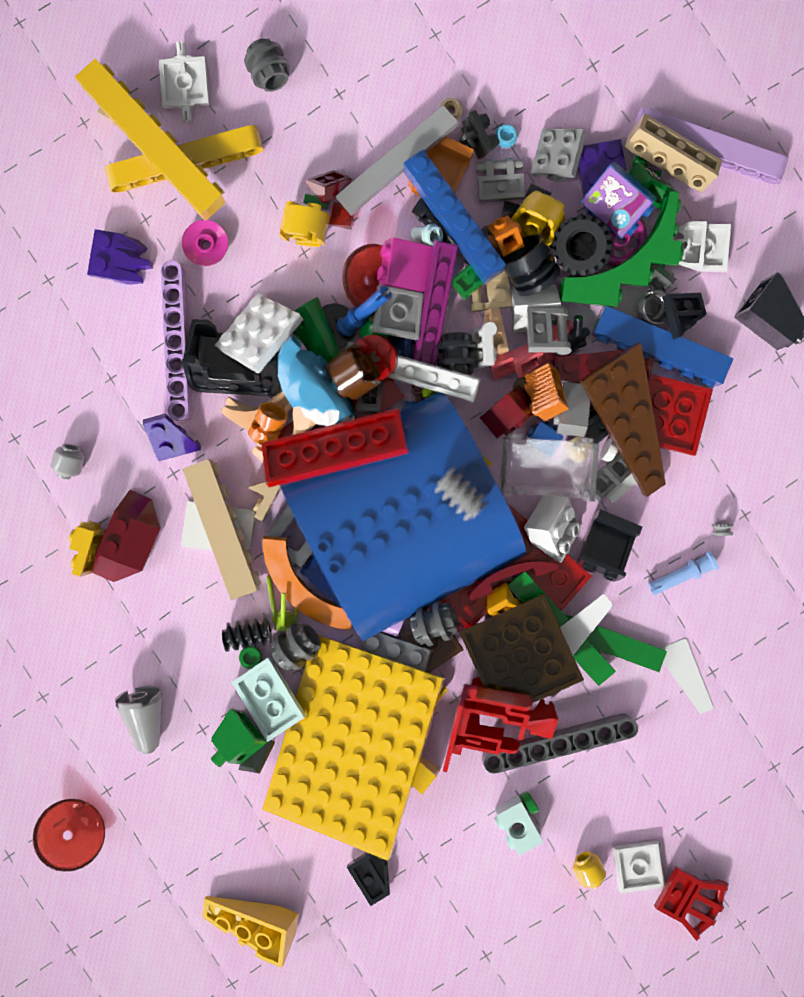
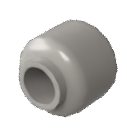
(67, 461)

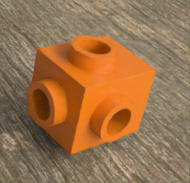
(505, 235)

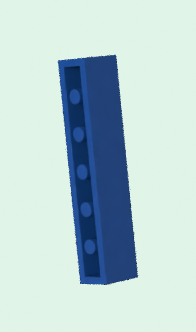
(453, 217)
(679, 354)

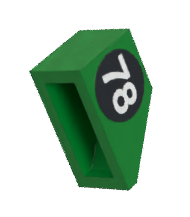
(652, 182)

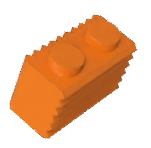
(546, 392)

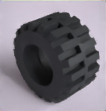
(568, 231)

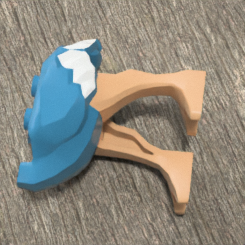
(304, 388)

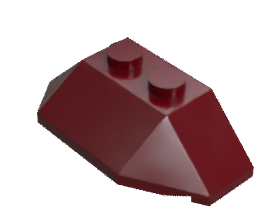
(127, 538)

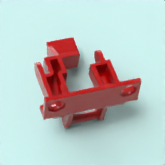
(510, 707)

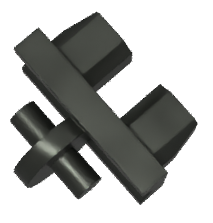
(476, 136)

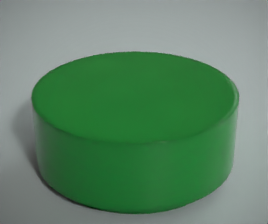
(250, 657)
(529, 803)

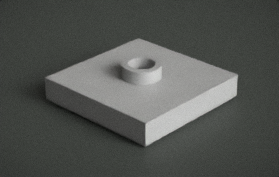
(400, 314)

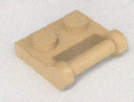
(497, 294)

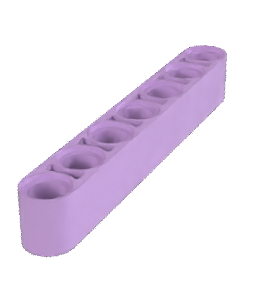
(734, 153)
(171, 331)

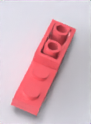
(521, 360)

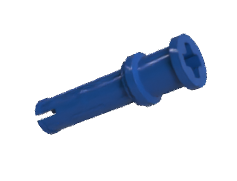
(358, 315)

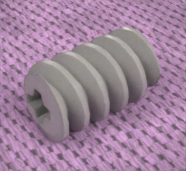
(460, 494)

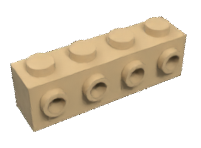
(673, 153)

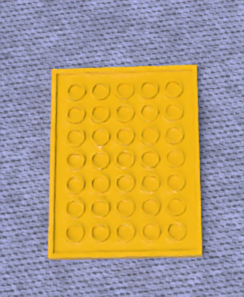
(357, 748)

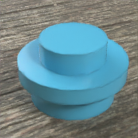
(506, 135)

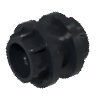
(457, 352)

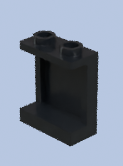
(608, 545)

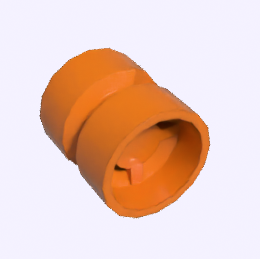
(267, 422)

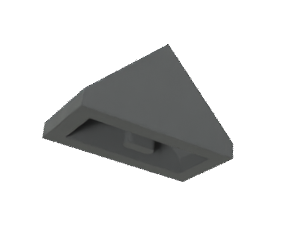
(371, 400)

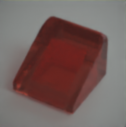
(341, 217)

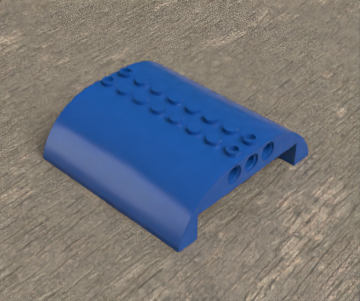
(391, 537)

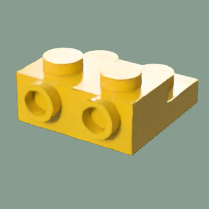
(86, 541)

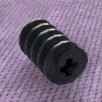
(246, 634)

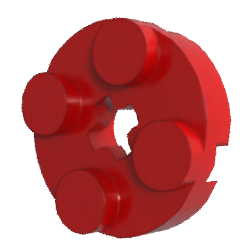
(384, 350)

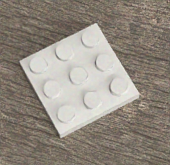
(258, 332)

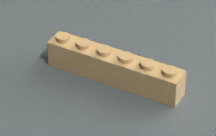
(221, 528)

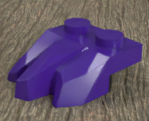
(117, 258)

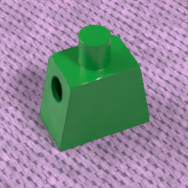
(236, 739)

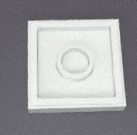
(638, 866)

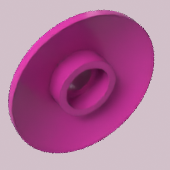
(201, 232)

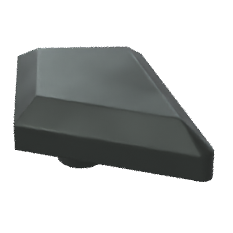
(256, 762)

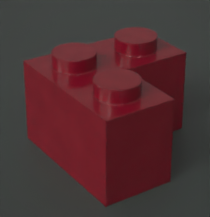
(509, 411)

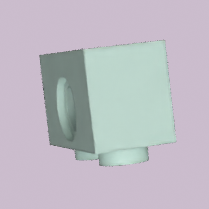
(527, 836)

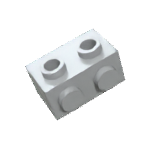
(575, 419)

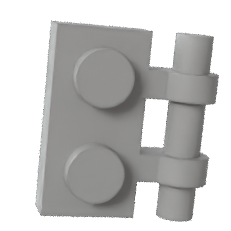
(500, 186)

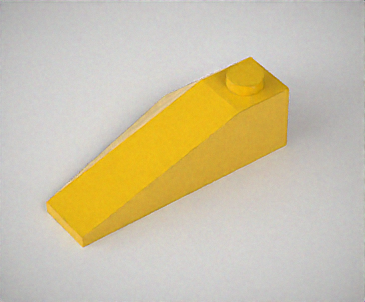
(259, 925)

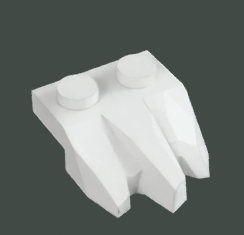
(705, 246)

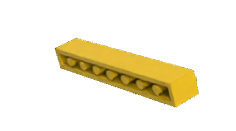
(149, 138)

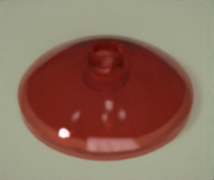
(362, 264)
(86, 830)

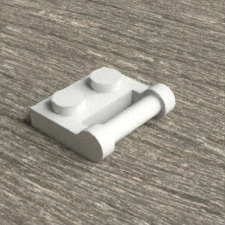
(485, 352)

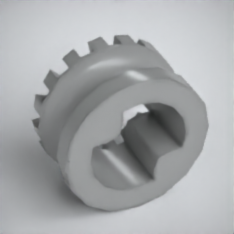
(723, 530)

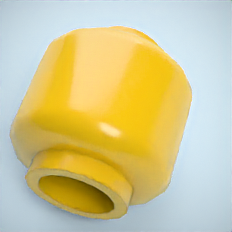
(589, 870)

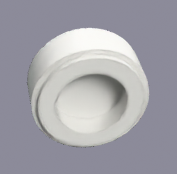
(608, 451)

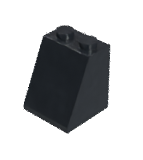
(773, 313)

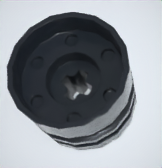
(531, 266)

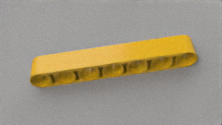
(205, 152)

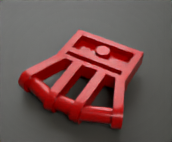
(680, 894)

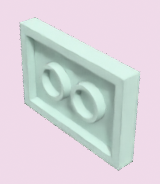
(269, 699)

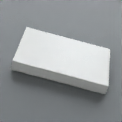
(195, 535)

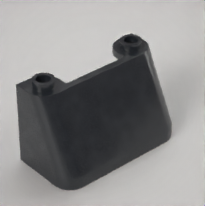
(215, 372)

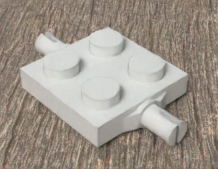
(184, 82)

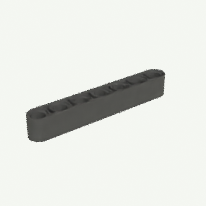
(570, 745)

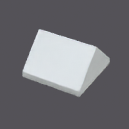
(544, 299)

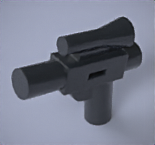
(577, 335)

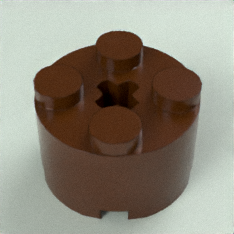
(353, 372)

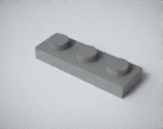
(398, 650)

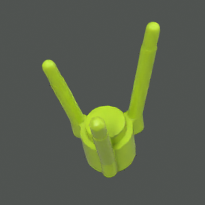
(283, 617)

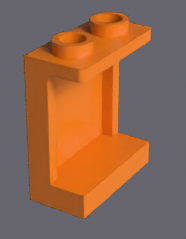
(451, 161)

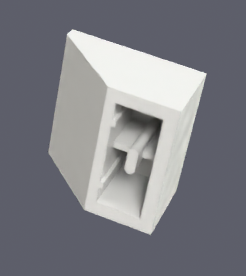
(553, 526)

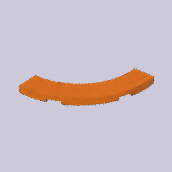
(297, 592)

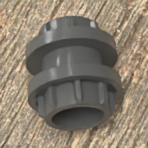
(267, 65)
(434, 623)
(295, 646)

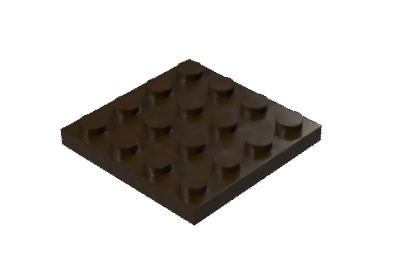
(522, 651)

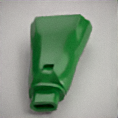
(315, 331)

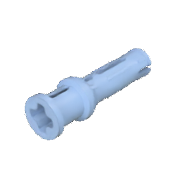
(693, 569)

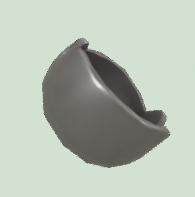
(651, 307)

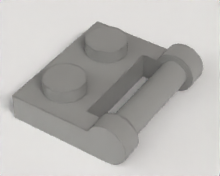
(540, 330)

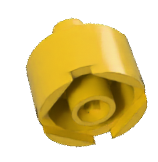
(540, 216)
(304, 224)

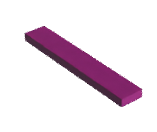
(435, 301)

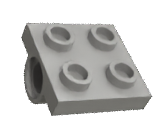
(558, 153)

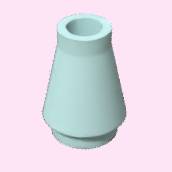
(427, 234)

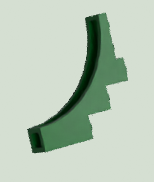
(634, 271)

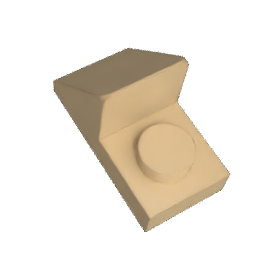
(264, 506)

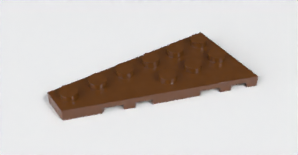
(625, 407)

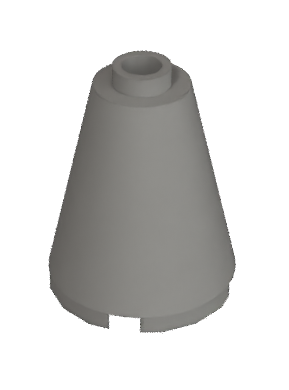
(142, 716)

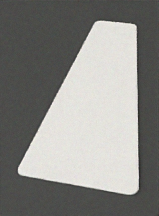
(582, 624)
(685, 671)

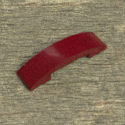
(538, 566)

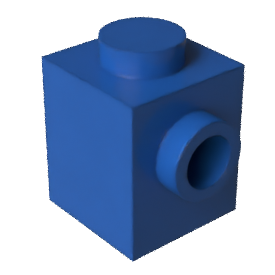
(543, 431)

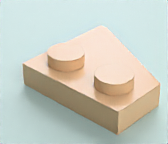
(499, 339)

